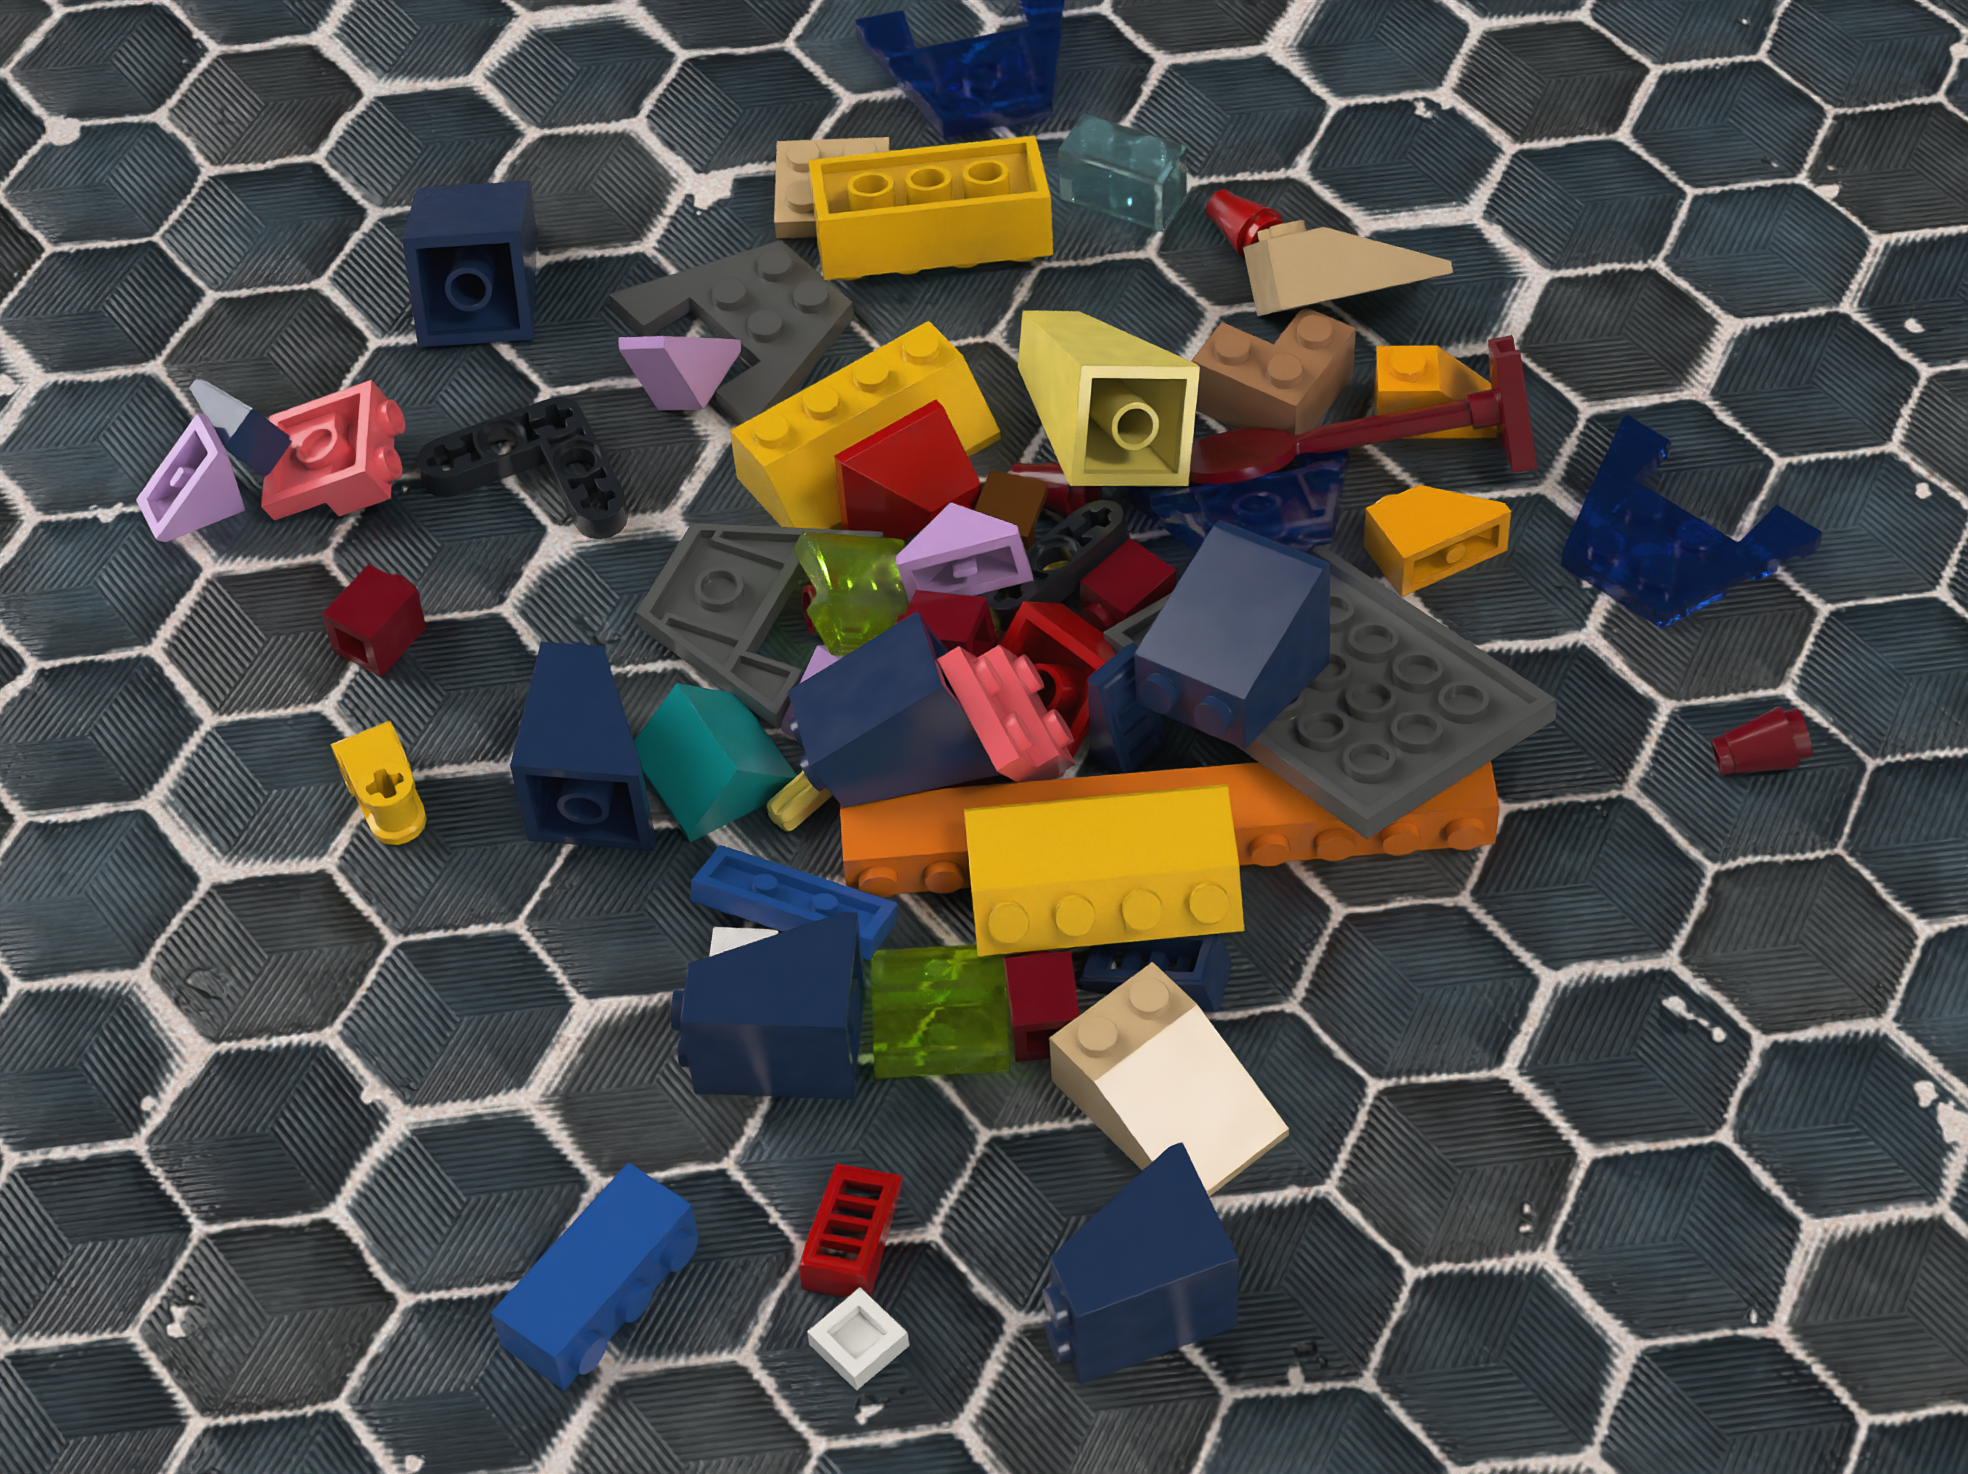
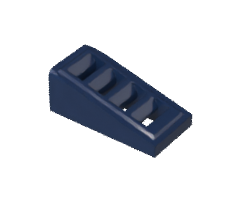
(241, 428)
(1120, 730)
(1200, 966)

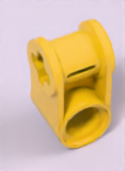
(382, 783)

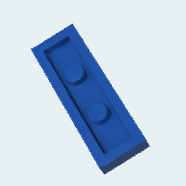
(787, 897)

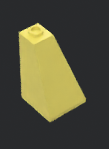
(1109, 400)

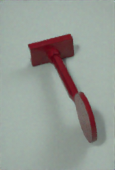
(1260, 451)

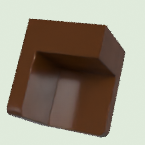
(1014, 501)

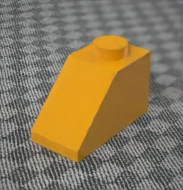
(1425, 377)
(1433, 535)

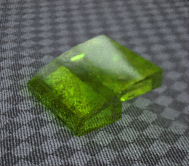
(855, 586)
(938, 1012)

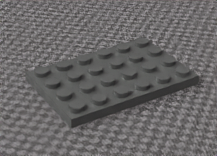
(1392, 711)

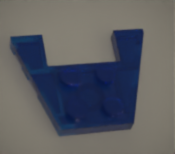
(976, 79)
(1286, 506)
(1658, 553)

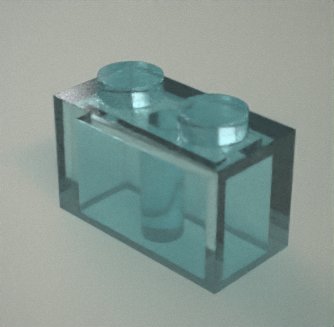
(1123, 172)

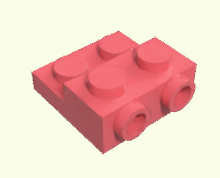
(337, 453)
(1008, 713)

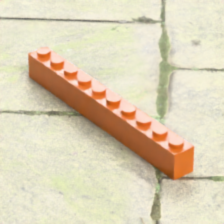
(922, 841)

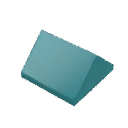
(709, 759)

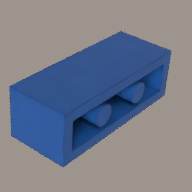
(596, 1277)

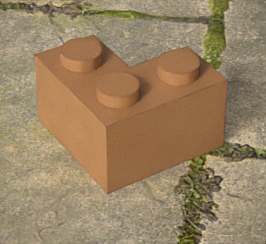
(1278, 383)

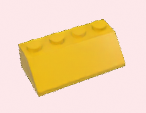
(931, 208)
(791, 447)
(1104, 870)

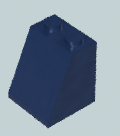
(472, 263)
(1237, 636)
(886, 721)
(577, 755)
(776, 1014)
(1143, 1274)

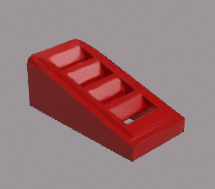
(841, 1275)

